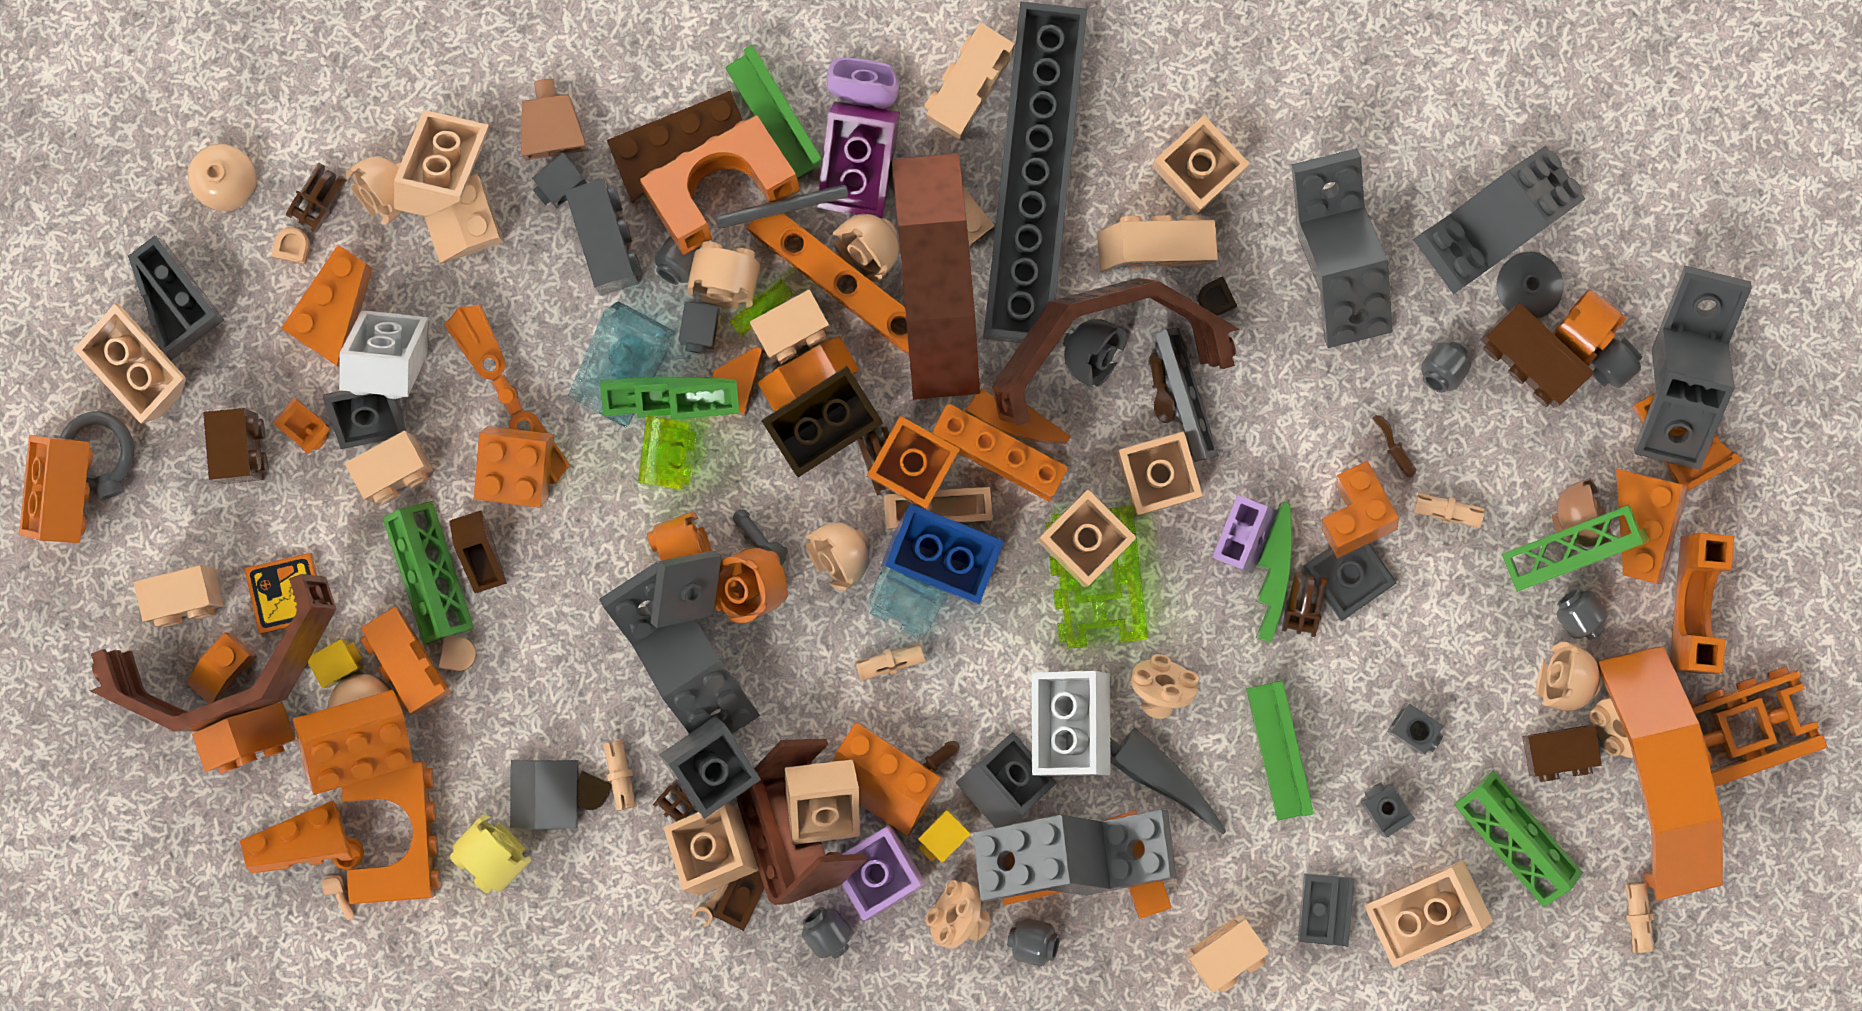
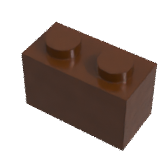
(1562, 751)

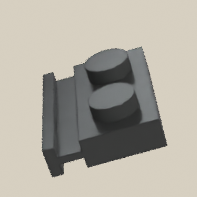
(1326, 909)

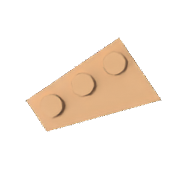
(969, 81)
(1157, 242)

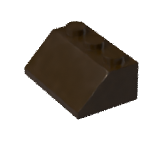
(822, 421)

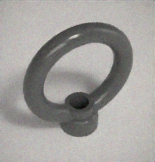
(110, 483)

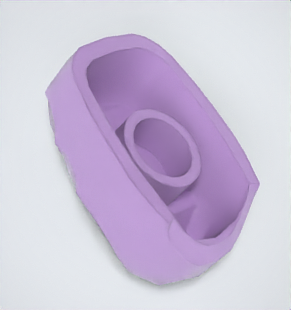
(863, 82)

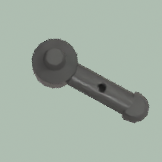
(742, 519)

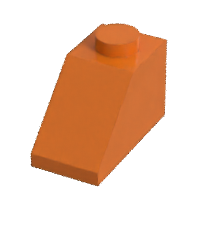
(745, 371)
(220, 667)

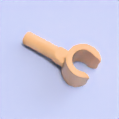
(335, 885)
(711, 904)

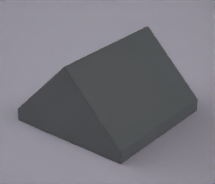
(363, 418)
(543, 794)

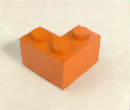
(1367, 512)
(242, 736)

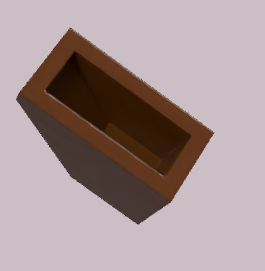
(477, 551)

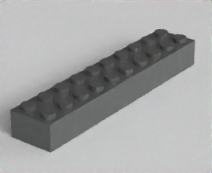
(1034, 168)

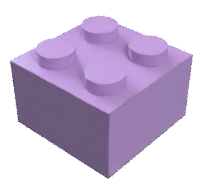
(886, 875)

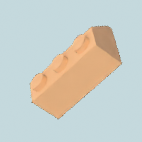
(437, 163)
(131, 365)

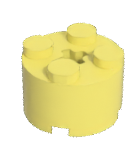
(490, 855)

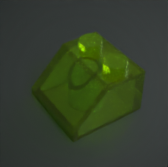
(666, 454)

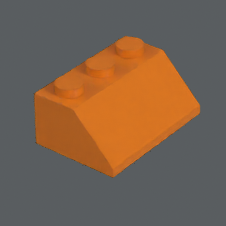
(55, 489)
(889, 779)

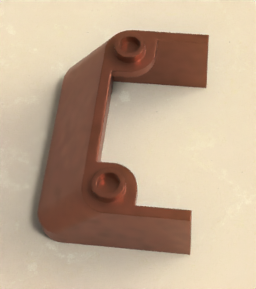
(788, 869)

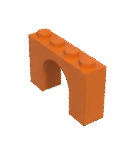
(742, 148)
(1699, 565)
(413, 874)

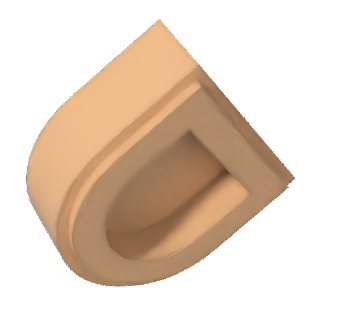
(291, 245)
(457, 653)

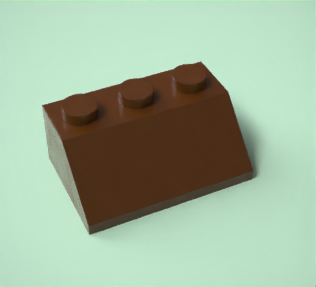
(1536, 356)

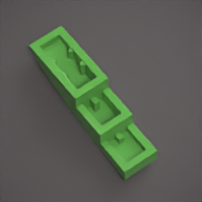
(669, 396)
(1276, 559)

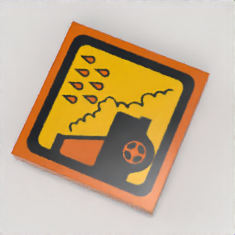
(272, 592)

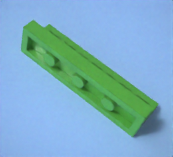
(774, 112)
(1586, 557)
(421, 573)
(1279, 750)
(1525, 836)

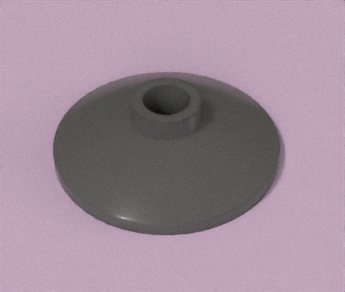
(1513, 288)

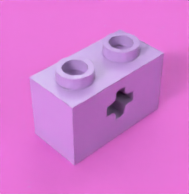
(1245, 534)

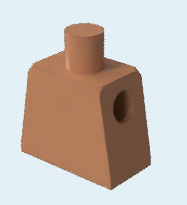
(550, 124)

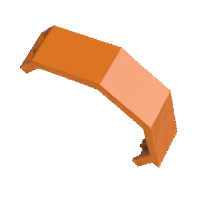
(1670, 771)

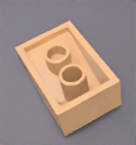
(1429, 914)

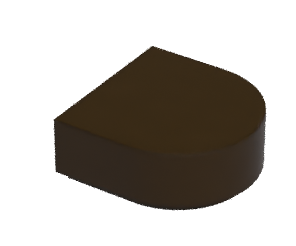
(1216, 297)
(592, 791)

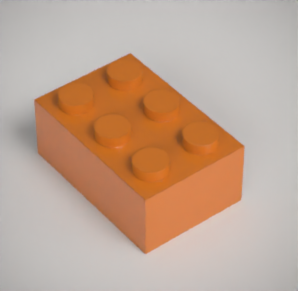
(353, 742)

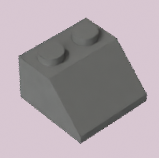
(1004, 783)

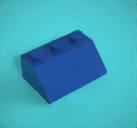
(942, 553)

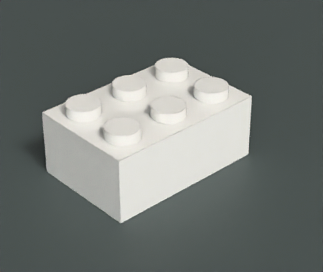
(383, 354)
(1071, 723)

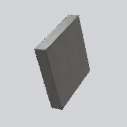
(1351, 578)

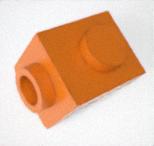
(302, 426)

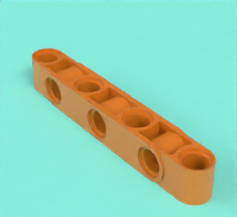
(827, 270)

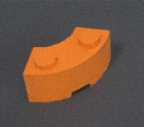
(805, 372)

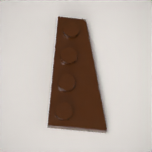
(668, 137)

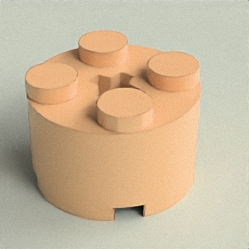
(724, 275)

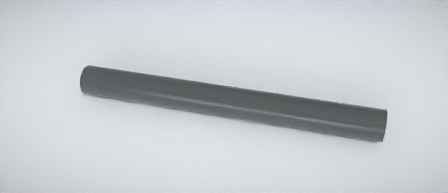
(781, 206)

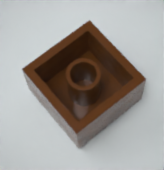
(234, 446)

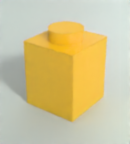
(336, 662)
(942, 837)

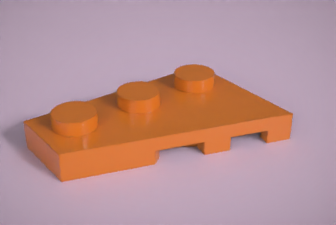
(1716, 461)
(301, 839)

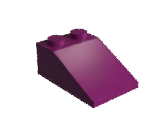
(860, 155)

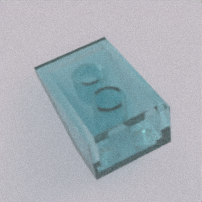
(621, 347)
(905, 602)

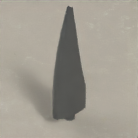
(1153, 768)

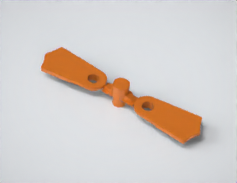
(477, 341)

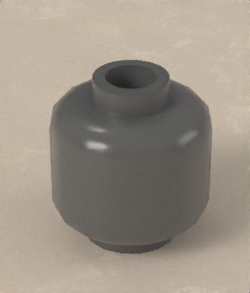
(672, 264)
(1616, 363)
(1445, 366)
(1582, 614)
(826, 933)
(1033, 942)

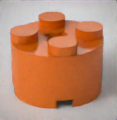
(1589, 326)
(678, 537)
(750, 585)

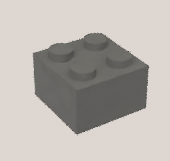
(710, 767)

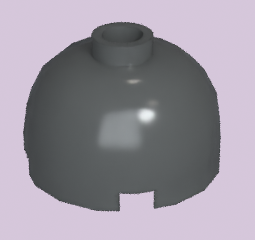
(1091, 350)

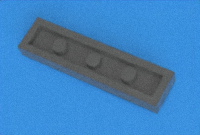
(1184, 387)

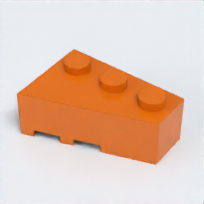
(330, 305)
(1658, 510)
(404, 661)

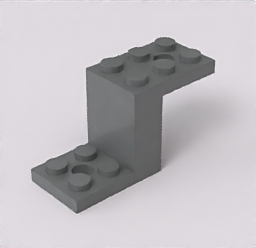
(1499, 219)
(1342, 248)
(1692, 367)
(678, 659)
(1074, 855)

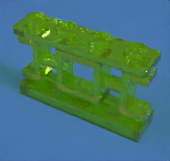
(1123, 574)

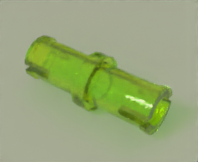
(767, 301)

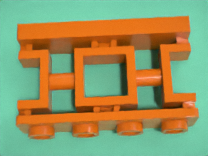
(1000, 452)
(1754, 754)

